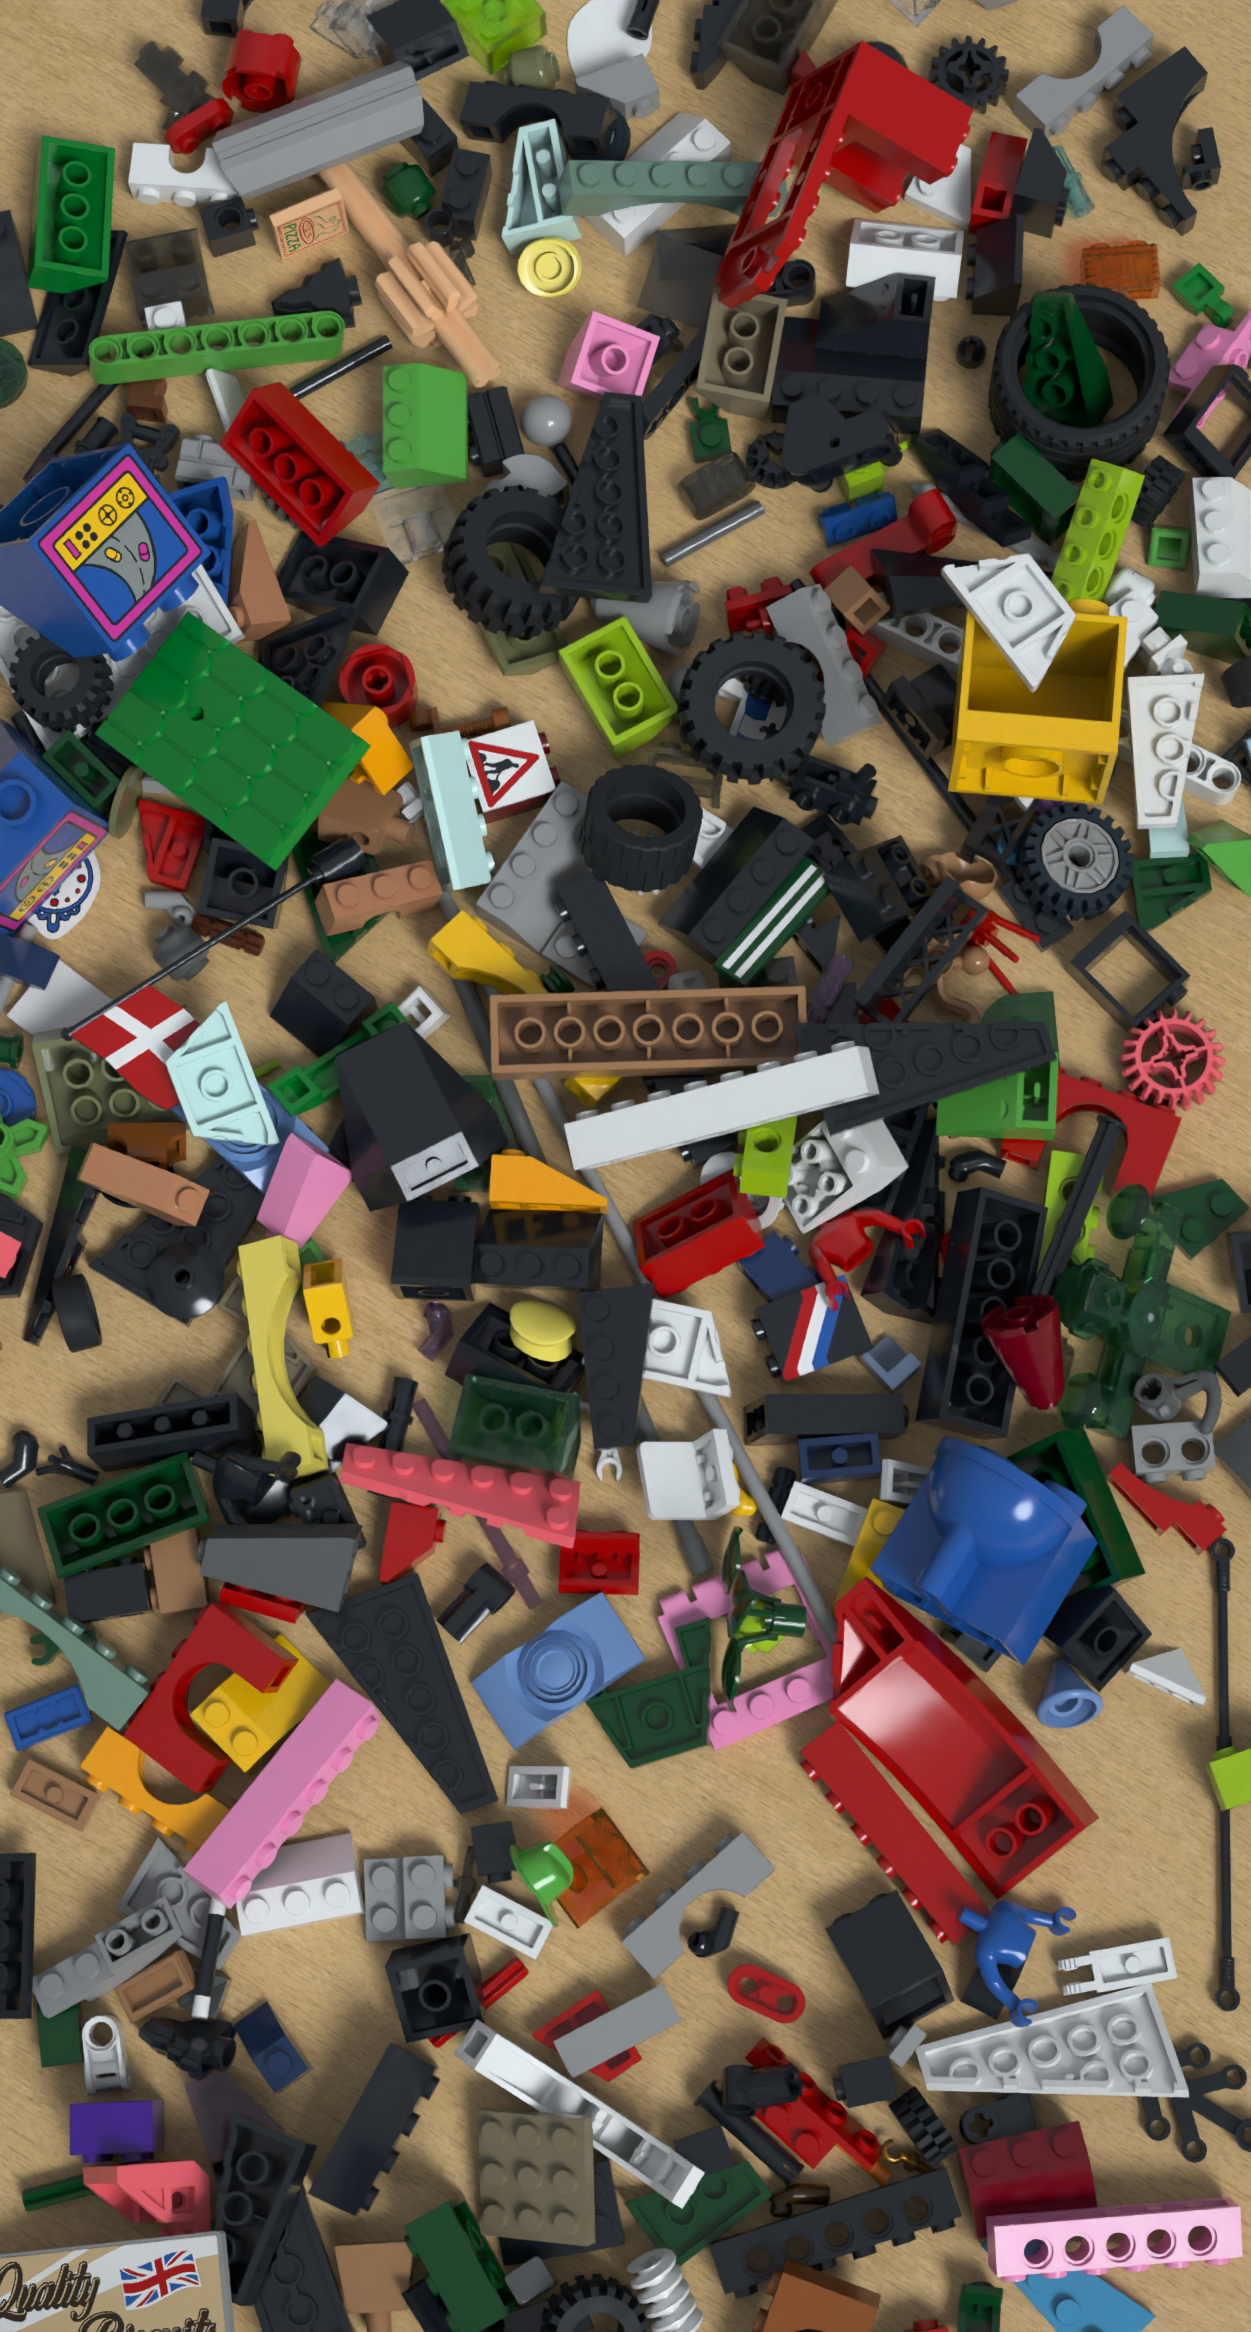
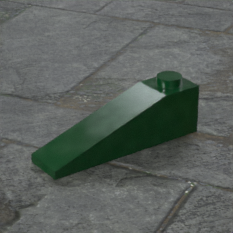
(1064, 366)

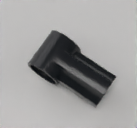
(483, 1595)
(752, 2088)

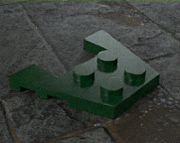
(664, 1713)

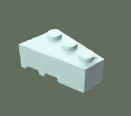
(535, 194)

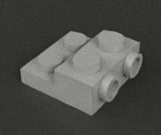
(408, 1898)

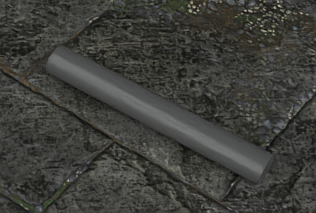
(712, 533)

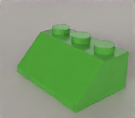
(424, 425)

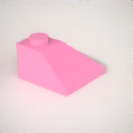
(608, 358)

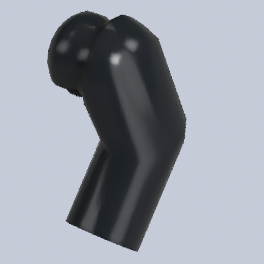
(974, 1161)
(24, 1458)
(717, 1938)

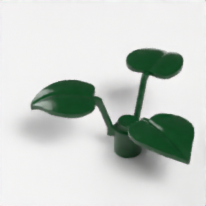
(776, 1617)

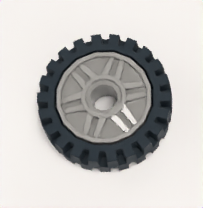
(1056, 880)

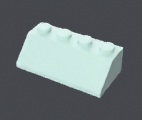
(450, 810)

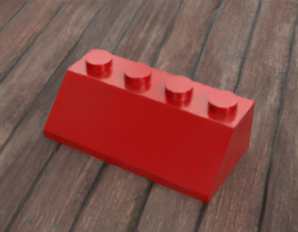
(298, 462)

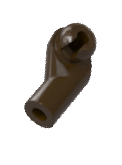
(798, 2194)

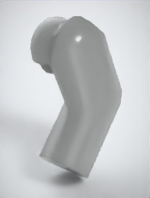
(174, 903)

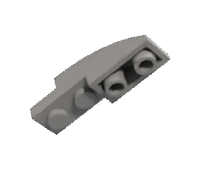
(110, 1961)

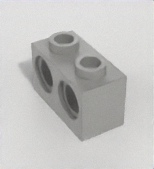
(1169, 1440)

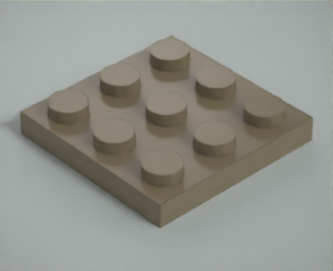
(536, 2176)

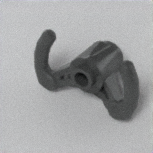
(1163, 1396)

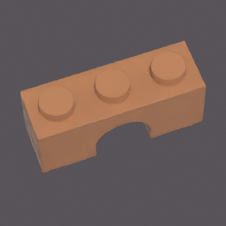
(355, 900)

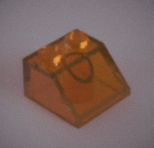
(602, 1867)

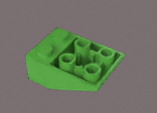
(1006, 1109)

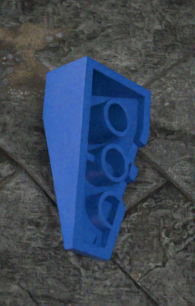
(211, 515)

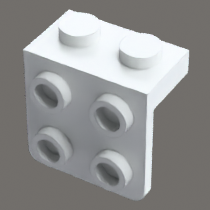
(689, 1478)

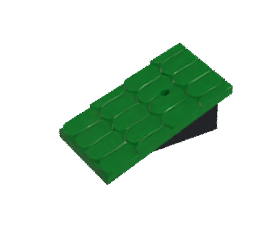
(232, 740)

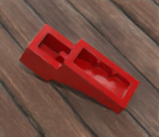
(1194, 1523)

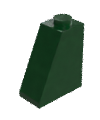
(1208, 624)

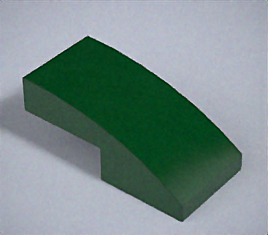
(61, 2037)

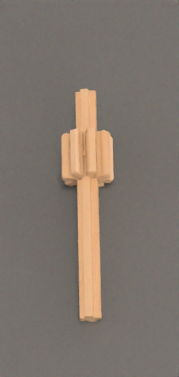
(422, 283)

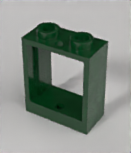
(1035, 487)

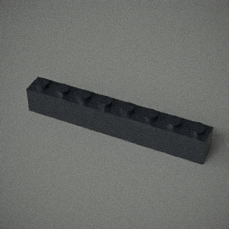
(621, 967)

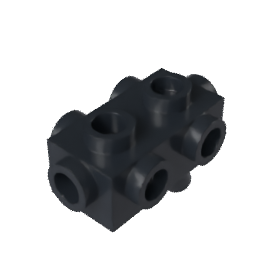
(834, 790)

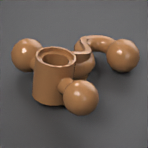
(973, 961)

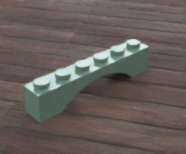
(608, 186)
(107, 1683)

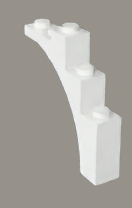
(553, 2093)

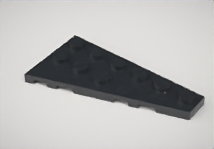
(604, 527)
(309, 652)
(926, 1061)
(221, 1228)

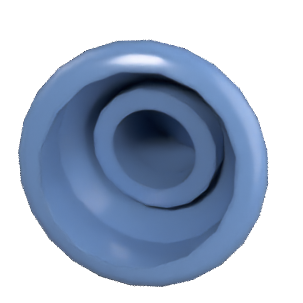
(1067, 1699)

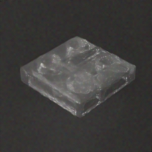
(414, 520)

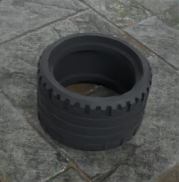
(1115, 326)

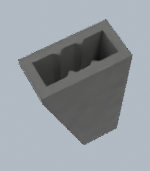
(284, 1559)

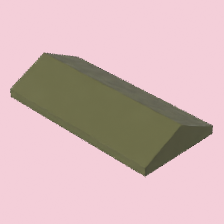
(520, 654)

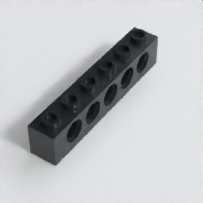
(933, 2187)

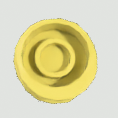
(549, 267)
(541, 1330)

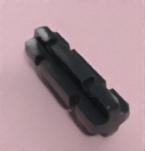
(783, 1480)

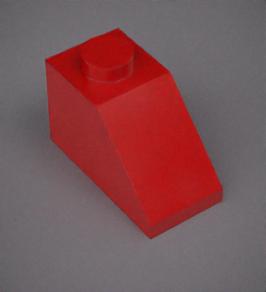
(410, 1539)

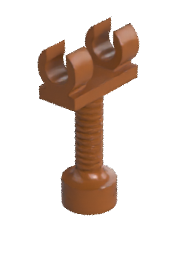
(427, 719)

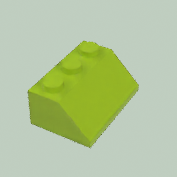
(618, 687)

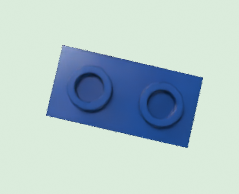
(868, 516)

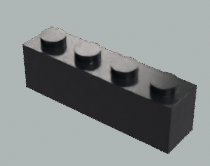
(167, 1430)

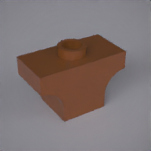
(153, 1143)

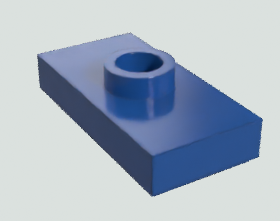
(48, 1717)

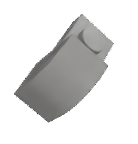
(534, 473)

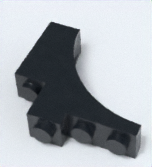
(1144, 153)

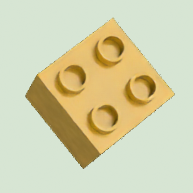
(1047, 741)

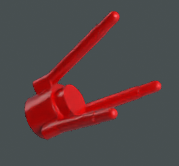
(987, 934)

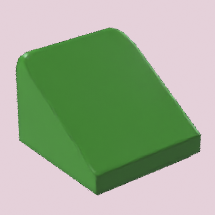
(1168, 546)

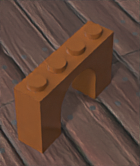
(815, 2301)

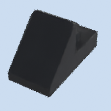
(818, 945)

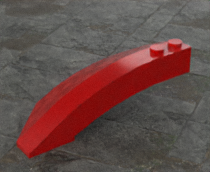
(950, 1741)

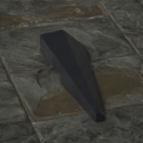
(915, 582)
(63, 1245)
(906, 1279)
(342, 1421)

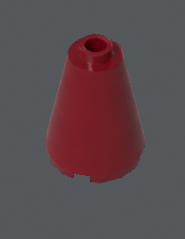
(1030, 1347)

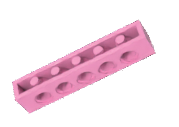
(1011, 2232)

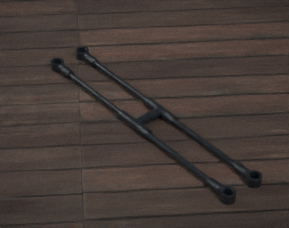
(1223, 1741)

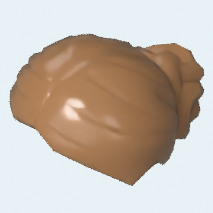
(975, 879)

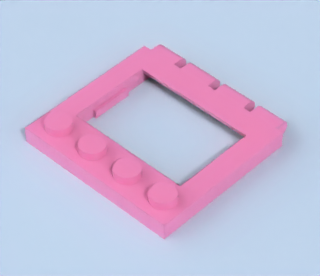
(774, 1700)

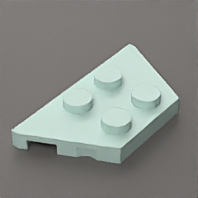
(219, 1085)

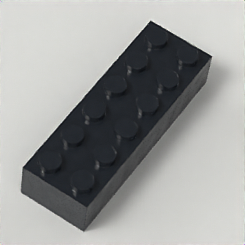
(986, 1264)

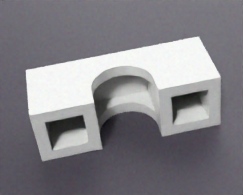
(155, 179)

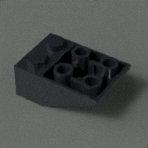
(879, 317)

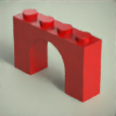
(1147, 1135)
(163, 1722)

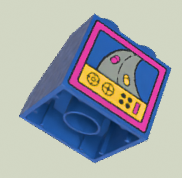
(95, 552)
(42, 830)

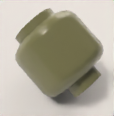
(532, 67)

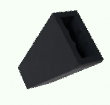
(790, 1417)

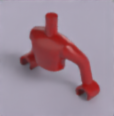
(847, 1245)

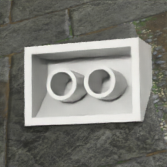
(895, 248)
(1220, 537)
(304, 1887)

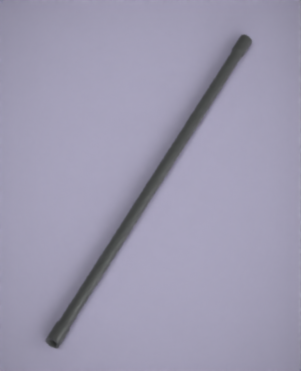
(690, 1540)

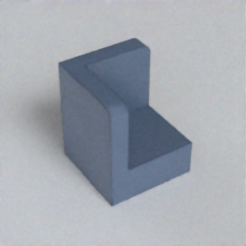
(890, 1364)

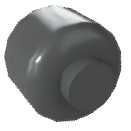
(174, 945)

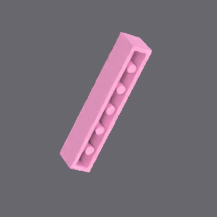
(283, 1794)

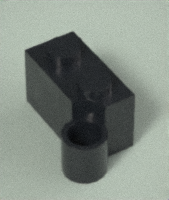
(462, 198)

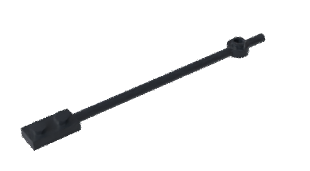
(1025, 911)

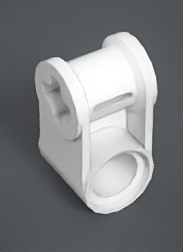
(105, 2058)

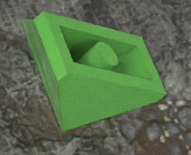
(1227, 852)

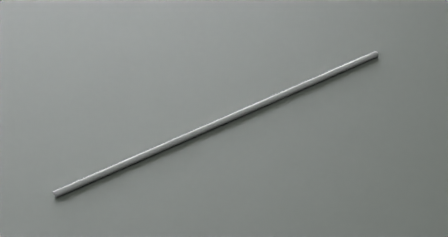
(709, 1401)

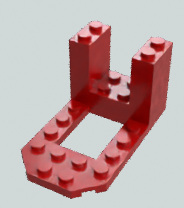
(856, 129)

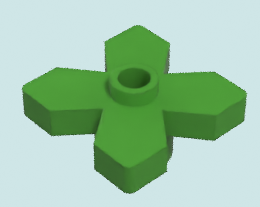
(16, 1142)

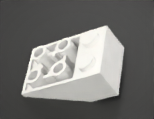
(839, 1171)

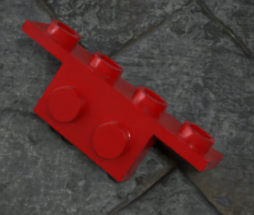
(813, 2121)

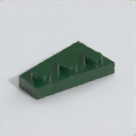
(710, 2211)

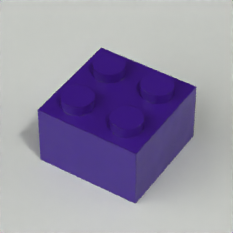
(116, 2128)

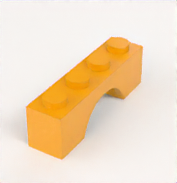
(119, 1765)

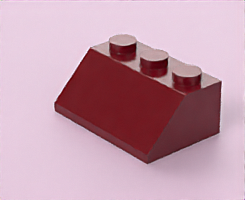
(1027, 2174)

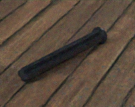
(1078, 1204)

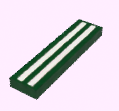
(773, 925)

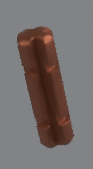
(252, 943)

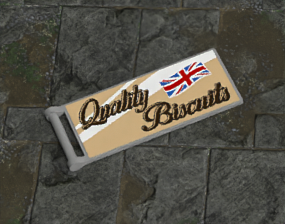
(120, 2286)

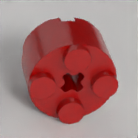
(261, 70)
(380, 665)

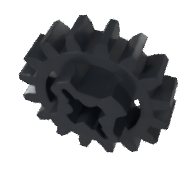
(984, 68)

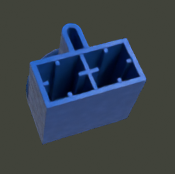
(987, 1548)

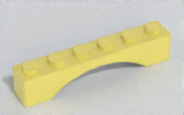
(270, 1282)

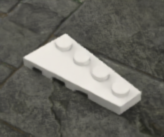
(1161, 737)

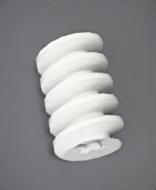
(666, 2291)

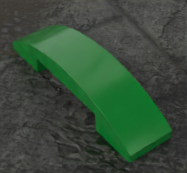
(318, 1082)

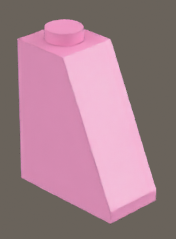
(301, 1190)

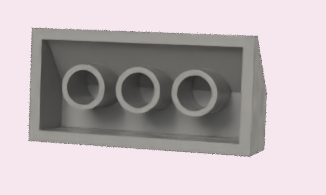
(544, 859)

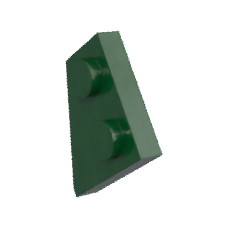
(1167, 887)
(1207, 1214)

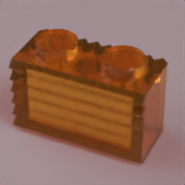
(1126, 269)

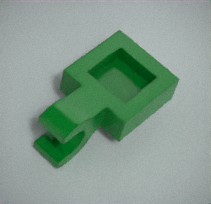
(1202, 291)

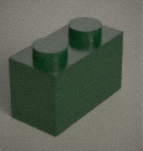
(84, 770)

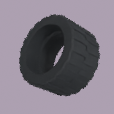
(648, 796)

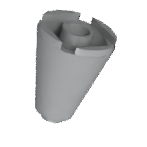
(662, 622)

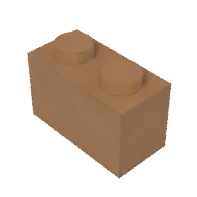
(176, 1573)

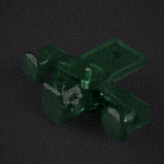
(1134, 1316)

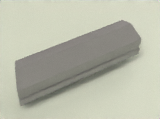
(321, 130)

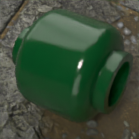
(408, 191)

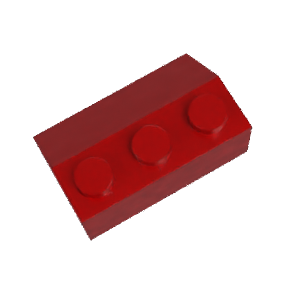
(697, 1234)

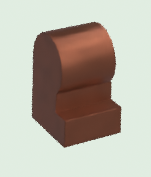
(147, 400)

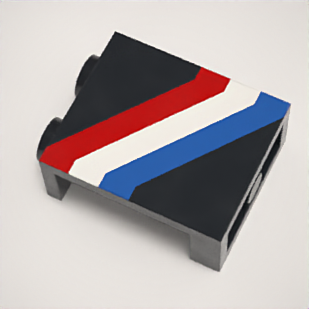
(807, 1334)

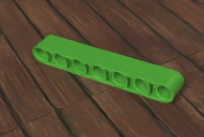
(200, 356)

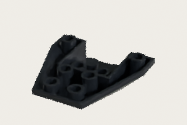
(410, 1118)

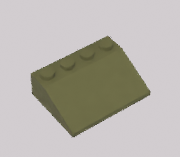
(86, 1093)

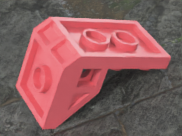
(156, 2192)

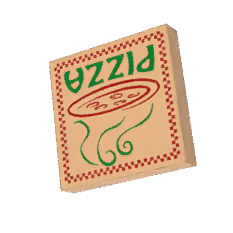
(309, 223)

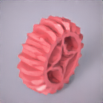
(1188, 1055)

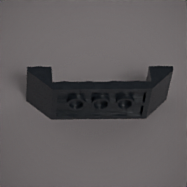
(299, 2283)

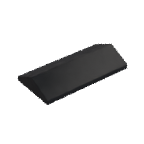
(74, 321)
(17, 1934)

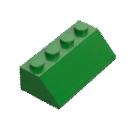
(70, 215)

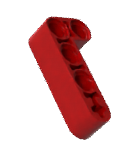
(923, 531)

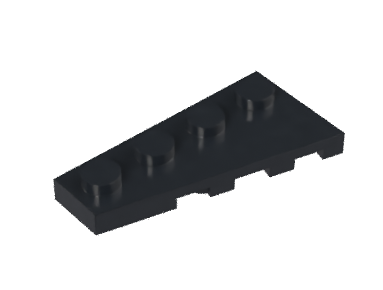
(614, 1345)

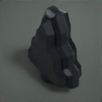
(322, 291)
(192, 2044)

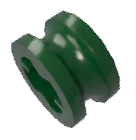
(556, 981)

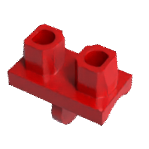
(750, 611)

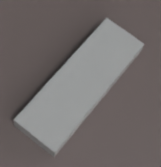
(617, 2031)

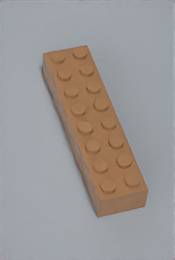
(643, 1032)

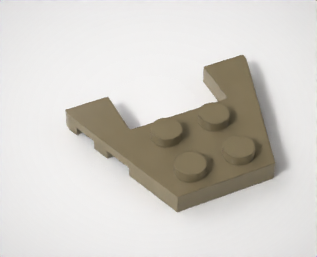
(239, 1371)

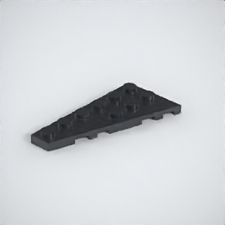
(402, 1665)

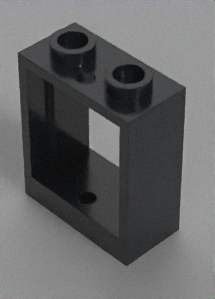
(1190, 440)
(1126, 927)

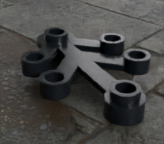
(1184, 2106)

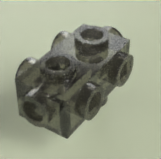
(182, 90)

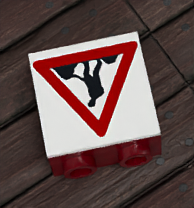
(512, 771)

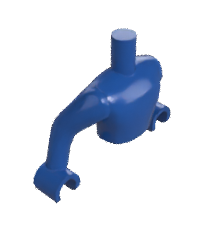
(1006, 1939)

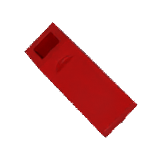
(997, 180)

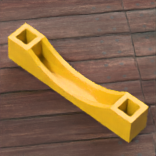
(474, 956)

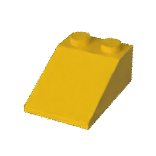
(257, 1724)

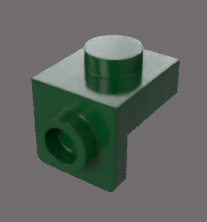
(979, 2307)

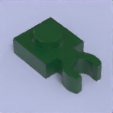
(709, 435)

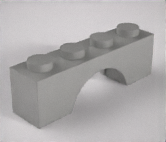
(1052, 102)
(809, 621)
(735, 1869)

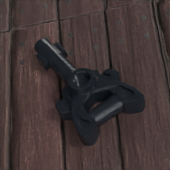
(165, 439)

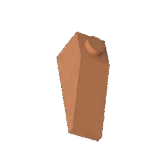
(254, 589)
(143, 1185)

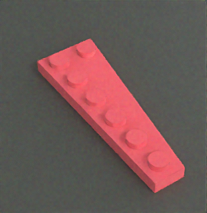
(533, 1502)

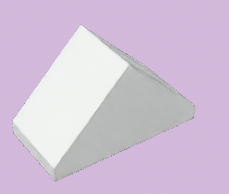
(900, 1482)
(539, 1787)

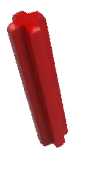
(493, 1989)

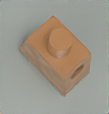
(365, 817)
(374, 2279)

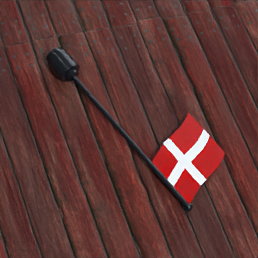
(147, 1027)

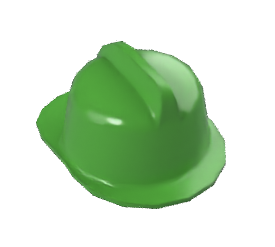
(545, 1872)

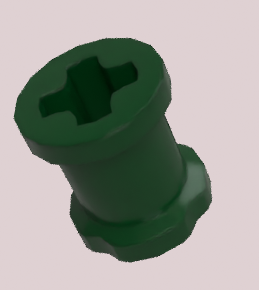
(12, 1050)

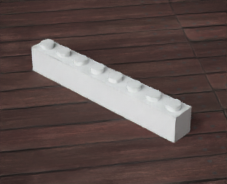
(721, 1108)

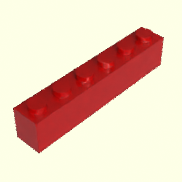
(892, 1831)

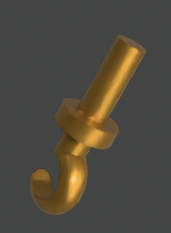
(911, 2160)

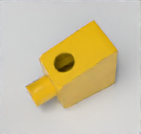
(329, 1306)

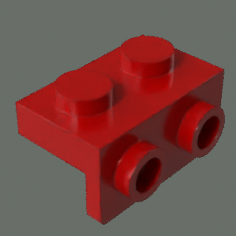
(601, 1563)

